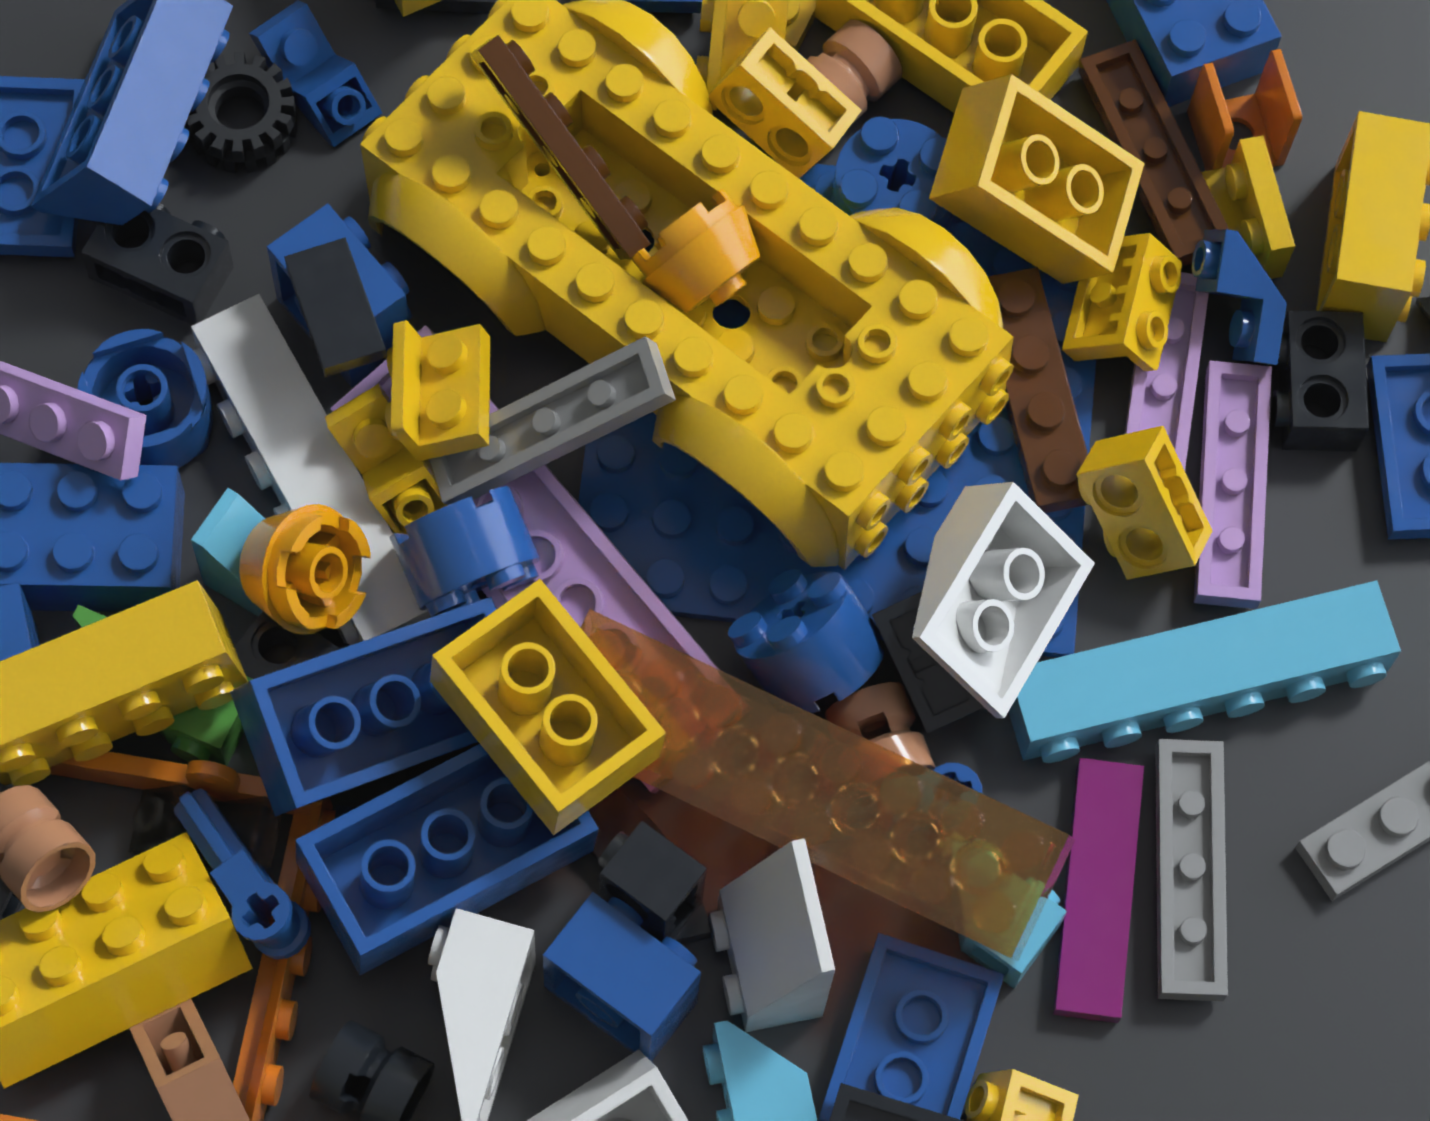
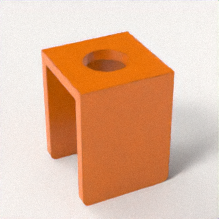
(1268, 112)

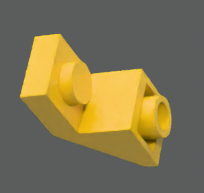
(392, 476)

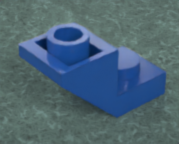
(322, 83)
(1230, 269)

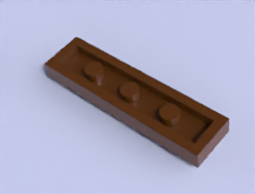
(546, 124)
(1145, 127)
(1040, 395)

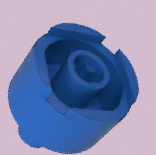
(886, 159)
(159, 369)
(465, 550)
(808, 639)

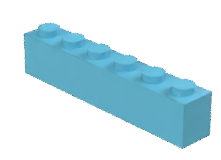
(1204, 671)

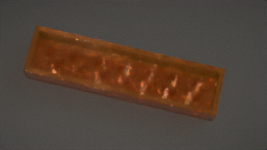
(852, 800)

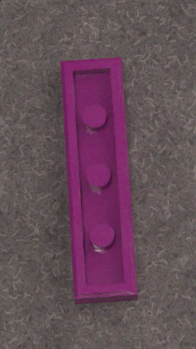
(1099, 891)

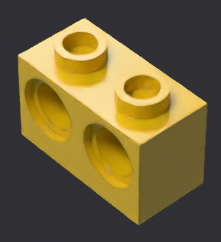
(784, 103)
(1144, 503)

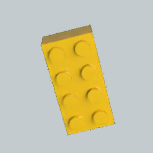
(969, 41)
(113, 682)
(111, 957)

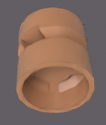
(858, 63)
(879, 711)
(39, 853)

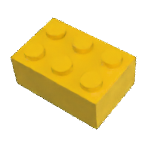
(1037, 180)
(1377, 223)
(546, 706)

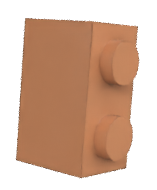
(187, 1067)

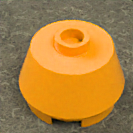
(701, 255)
(305, 568)

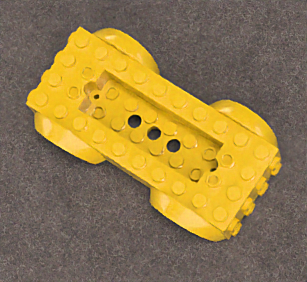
(863, 330)

